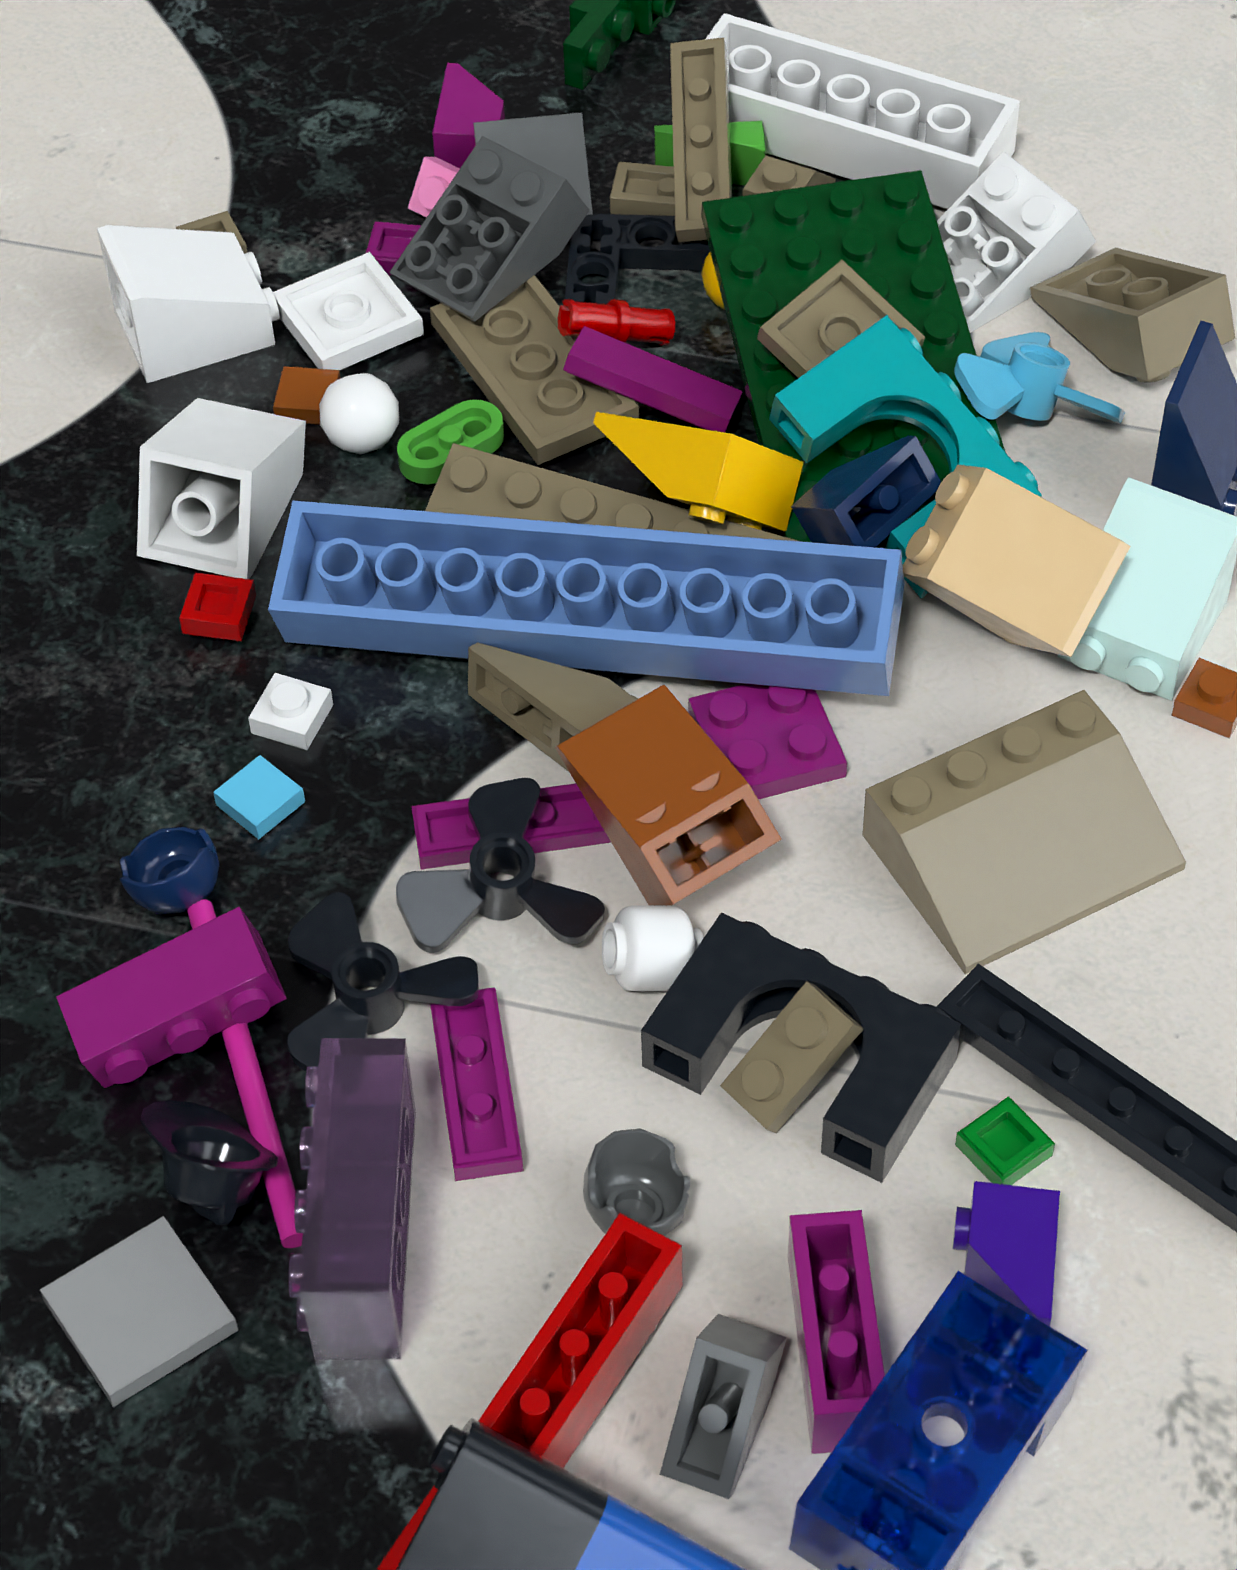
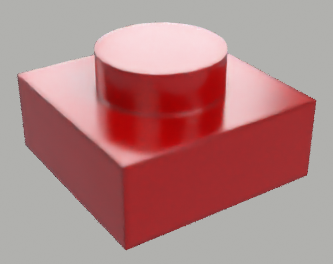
(218, 606)

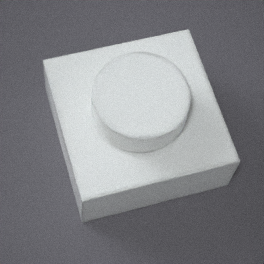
(291, 711)

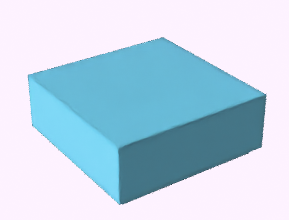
(259, 797)

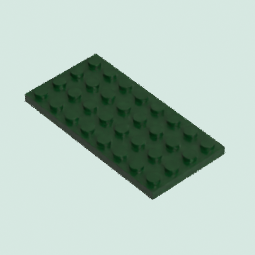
(784, 241)

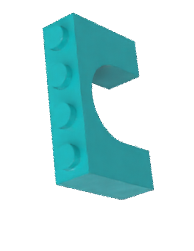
(888, 378)

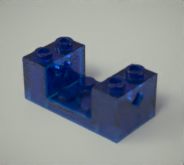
(895, 1495)

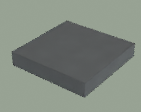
(549, 141)

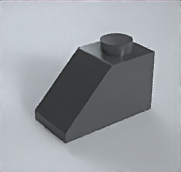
(722, 1404)

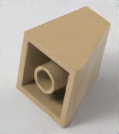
(1013, 560)

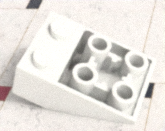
(1008, 237)

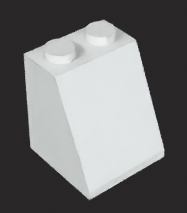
(185, 297)
(217, 486)

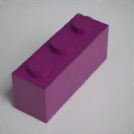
(171, 998)
(833, 1321)

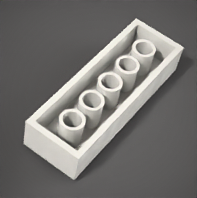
(861, 111)

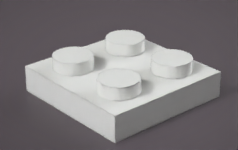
(348, 313)

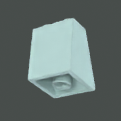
(1163, 590)

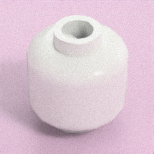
(648, 946)

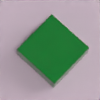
(1004, 1143)

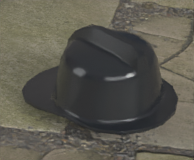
(206, 1157)

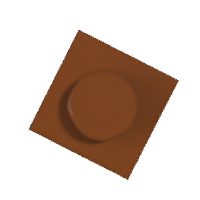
(1209, 698)

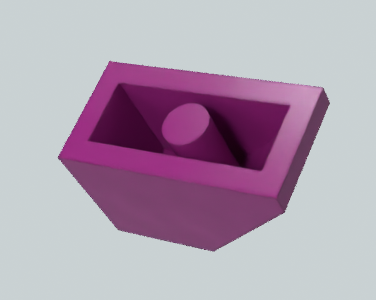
(460, 105)

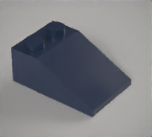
(1200, 427)

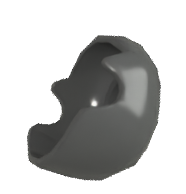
(637, 1177)

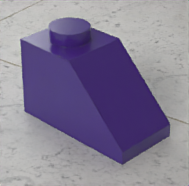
(1011, 1243)

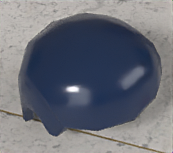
(171, 870)

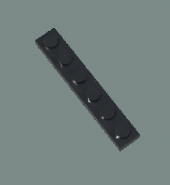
(1098, 1091)

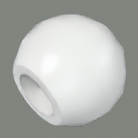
(359, 413)

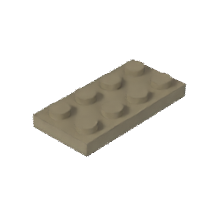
(519, 367)

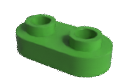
(426, 446)

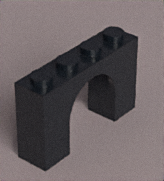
(749, 977)

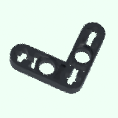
(621, 250)

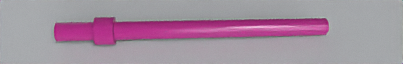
(257, 1109)

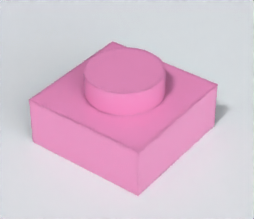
(431, 184)

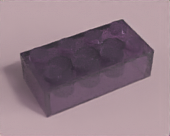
(355, 1199)

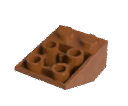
(666, 797)

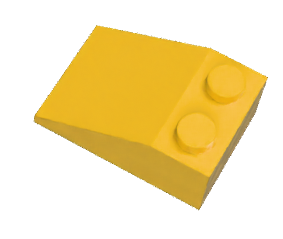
(709, 470)

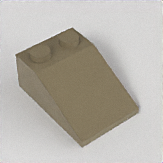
(1137, 309)

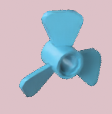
(1024, 379)

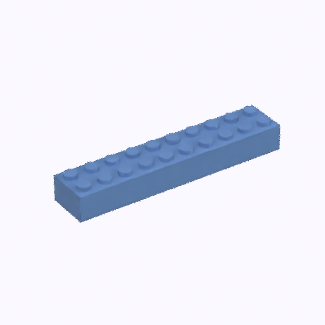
(591, 596)

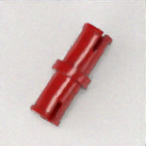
(617, 321)

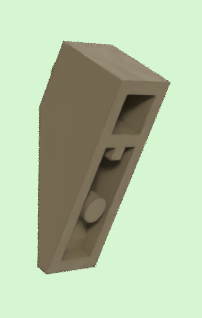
(540, 697)

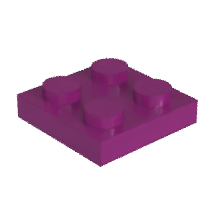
(772, 736)

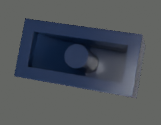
(868, 495)

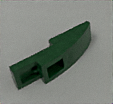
(598, 30)

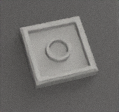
(139, 1310)

